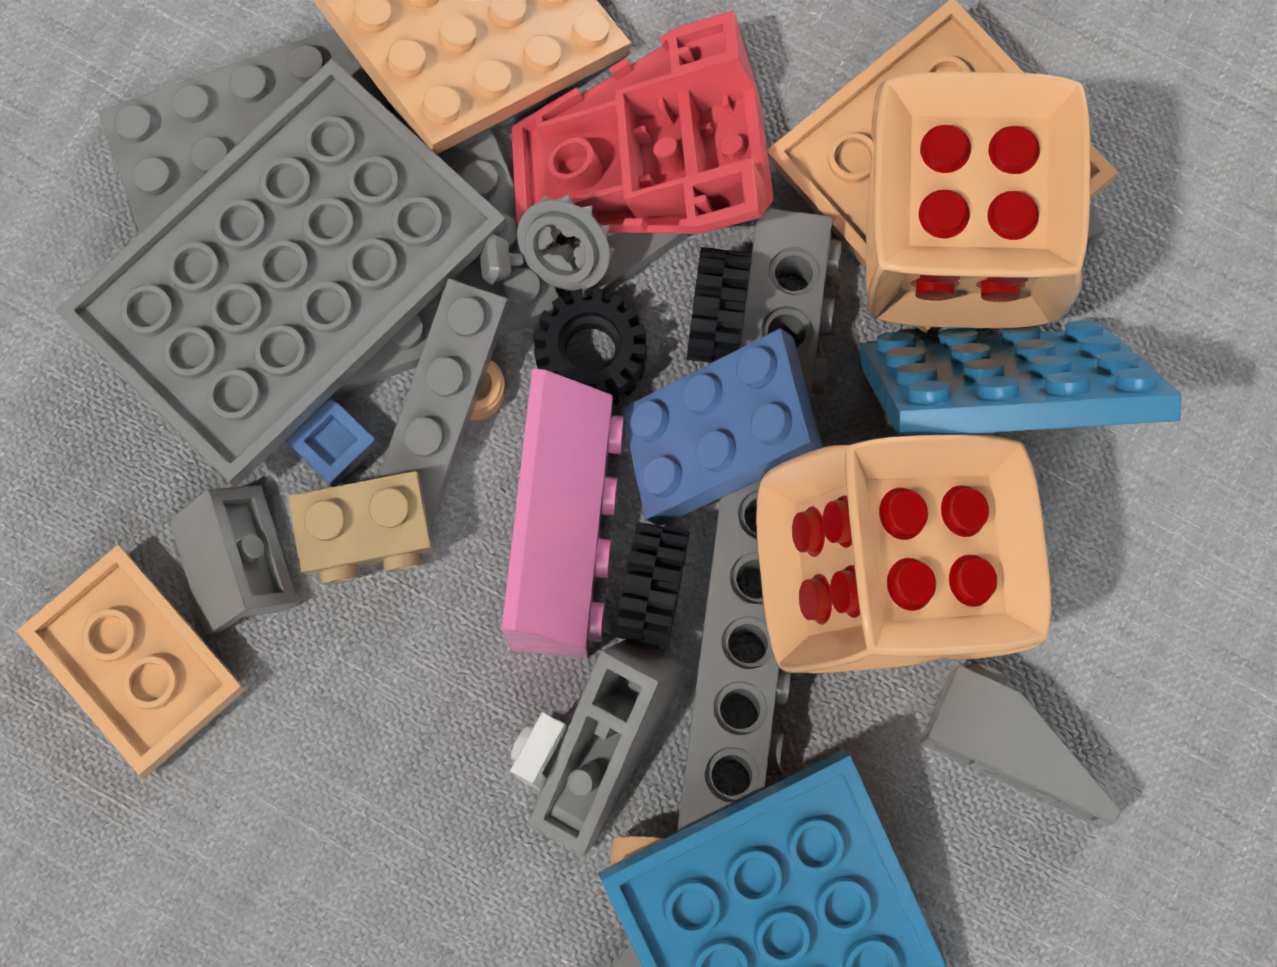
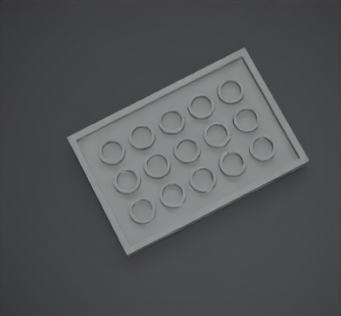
(282, 271)

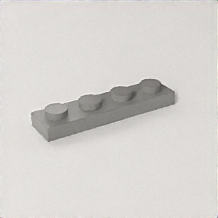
(445, 389)

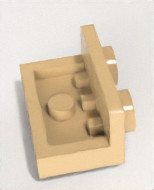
(361, 527)

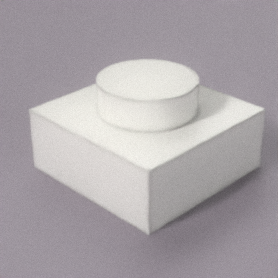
(537, 749)

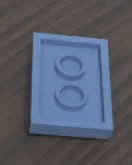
(720, 428)

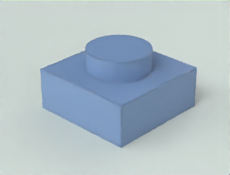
(332, 443)

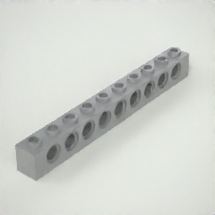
(781, 245)

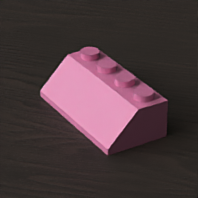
(560, 518)

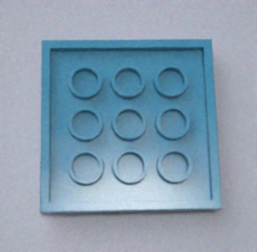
(1014, 381)
(776, 884)

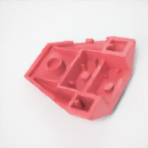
(658, 142)

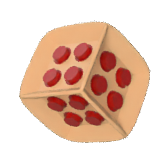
(977, 199)
(903, 553)

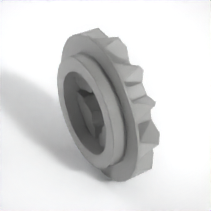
(561, 264)

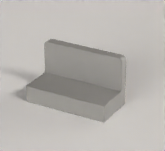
(232, 557)

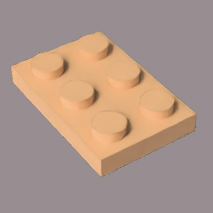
(131, 661)

